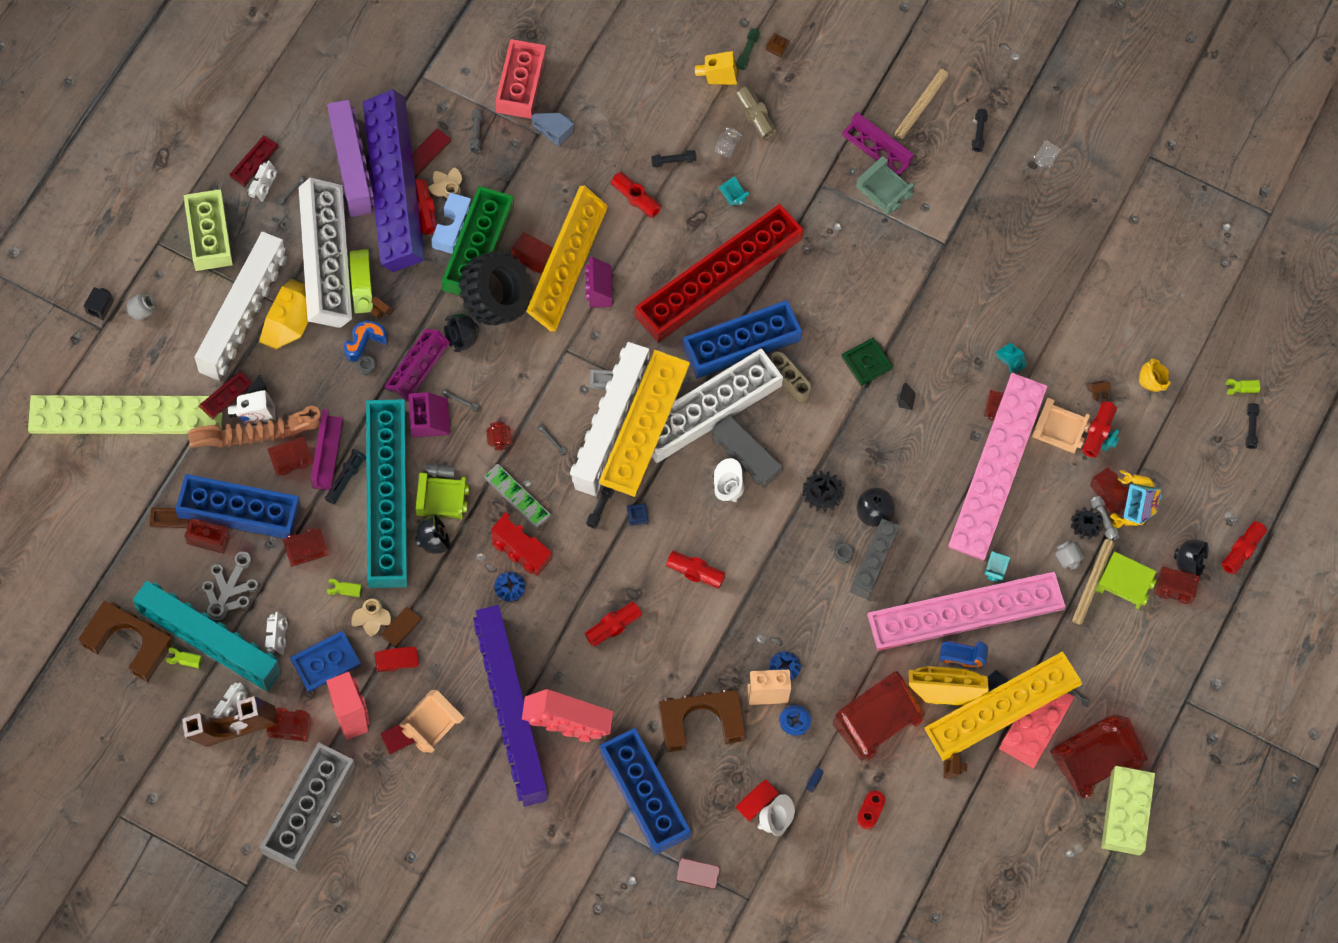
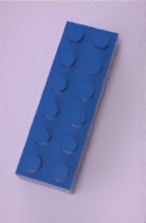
(738, 338)
(238, 506)
(644, 791)

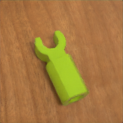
(1243, 386)
(345, 588)
(185, 658)

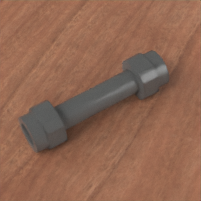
(475, 142)

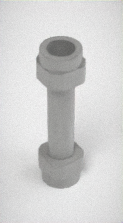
(1098, 504)

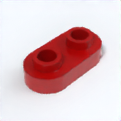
(871, 809)

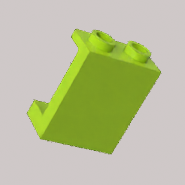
(441, 497)
(1127, 579)

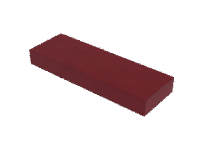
(429, 150)
(250, 163)
(225, 395)

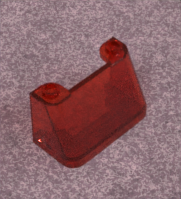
(878, 715)
(1096, 751)

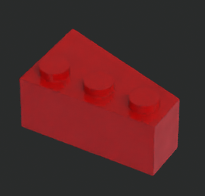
(520, 546)

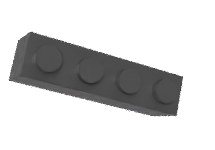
(746, 451)
(874, 559)

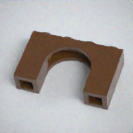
(111, 619)
(723, 705)
(252, 716)

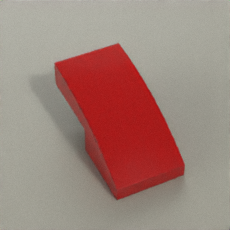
(396, 658)
(757, 800)

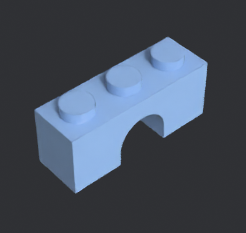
(446, 236)

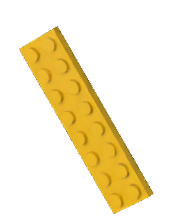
(567, 258)
(644, 423)
(1003, 705)

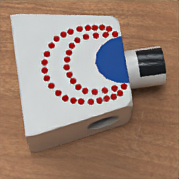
(254, 408)

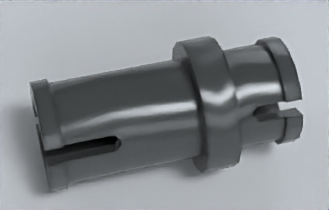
(439, 470)

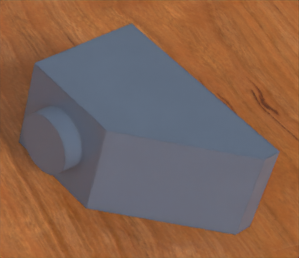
(554, 126)

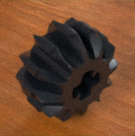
(1081, 518)

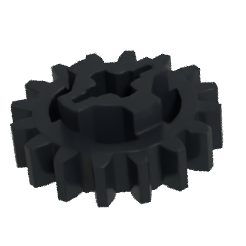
(831, 493)

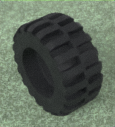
(476, 288)

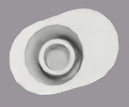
(728, 480)
(777, 816)

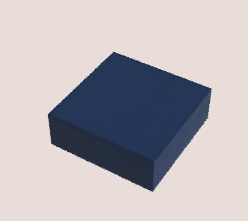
(637, 514)
(814, 780)

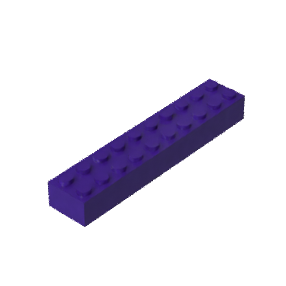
(393, 181)
(510, 705)

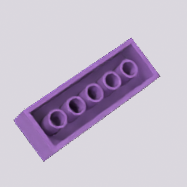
(351, 158)

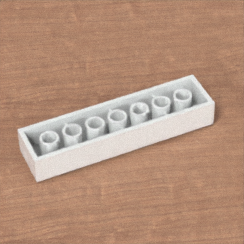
(325, 253)
(240, 306)
(715, 400)
(610, 418)

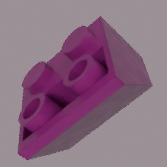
(598, 283)
(428, 415)

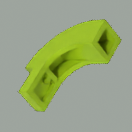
(361, 280)

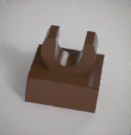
(777, 45)
(381, 308)
(1097, 387)
(953, 767)

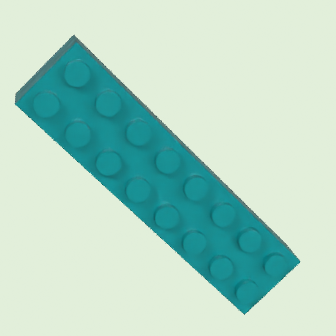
(207, 635)

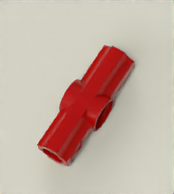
(643, 201)
(426, 208)
(1099, 429)
(1244, 547)
(695, 569)
(613, 624)

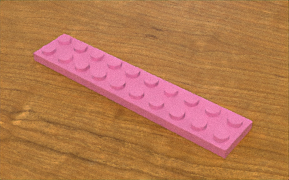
(997, 467)
(966, 611)

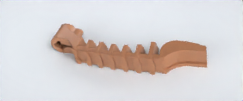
(213, 436)

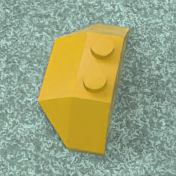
(286, 317)
(947, 685)

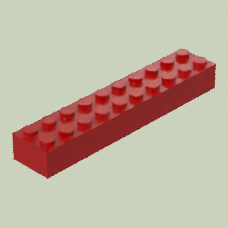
(718, 273)

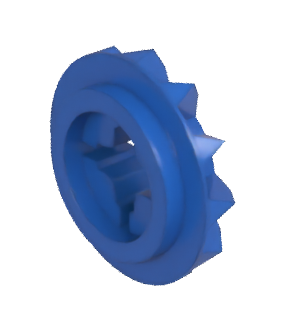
(504, 592)
(794, 667)
(792, 712)

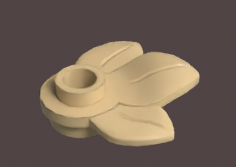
(445, 182)
(371, 620)

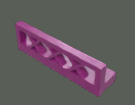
(879, 139)
(419, 364)
(326, 451)

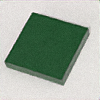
(867, 361)

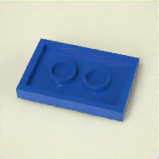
(325, 661)

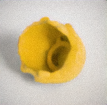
(1154, 376)

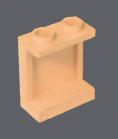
(1061, 427)
(769, 687)
(430, 721)

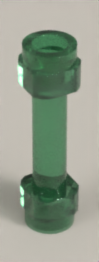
(743, 60)

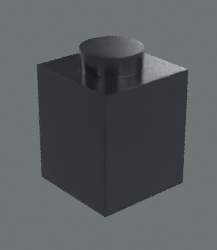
(98, 303)

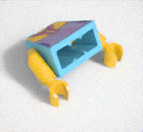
(1141, 501)

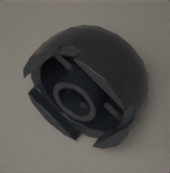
(461, 331)
(874, 506)
(432, 536)
(1191, 556)

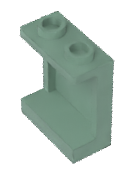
(884, 186)

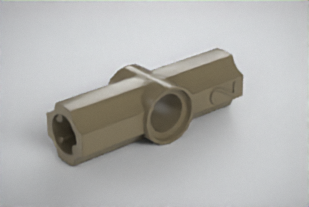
(756, 112)

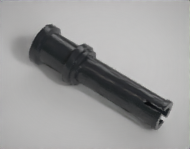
(349, 469)

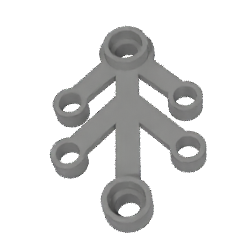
(229, 589)

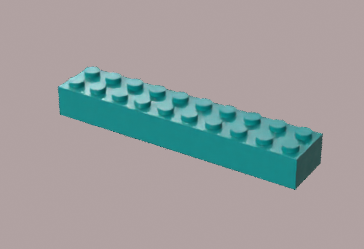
(386, 494)

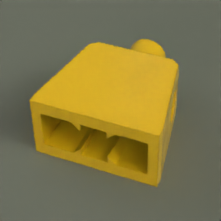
(719, 68)

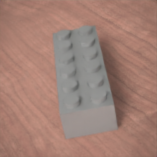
(307, 806)

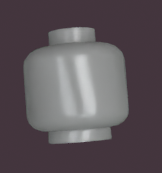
(140, 306)
(1069, 555)

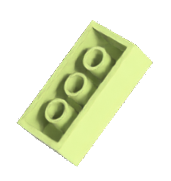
(208, 230)
(1128, 810)

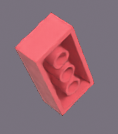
(520, 79)
(348, 705)
(567, 715)
(1033, 732)

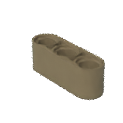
(794, 384)

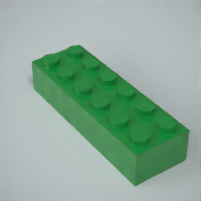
(479, 234)

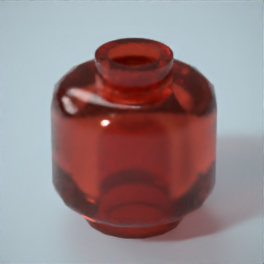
(498, 435)

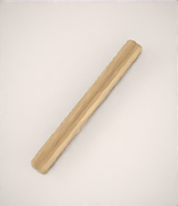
(920, 105)
(1093, 582)

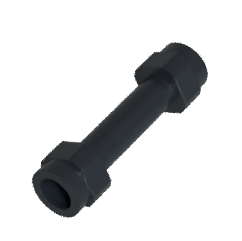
(978, 144)
(688, 156)
(1252, 440)
(593, 519)

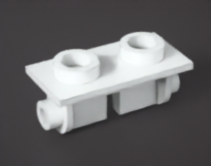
(265, 177)
(277, 625)
(228, 709)

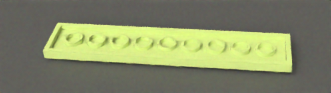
(117, 414)

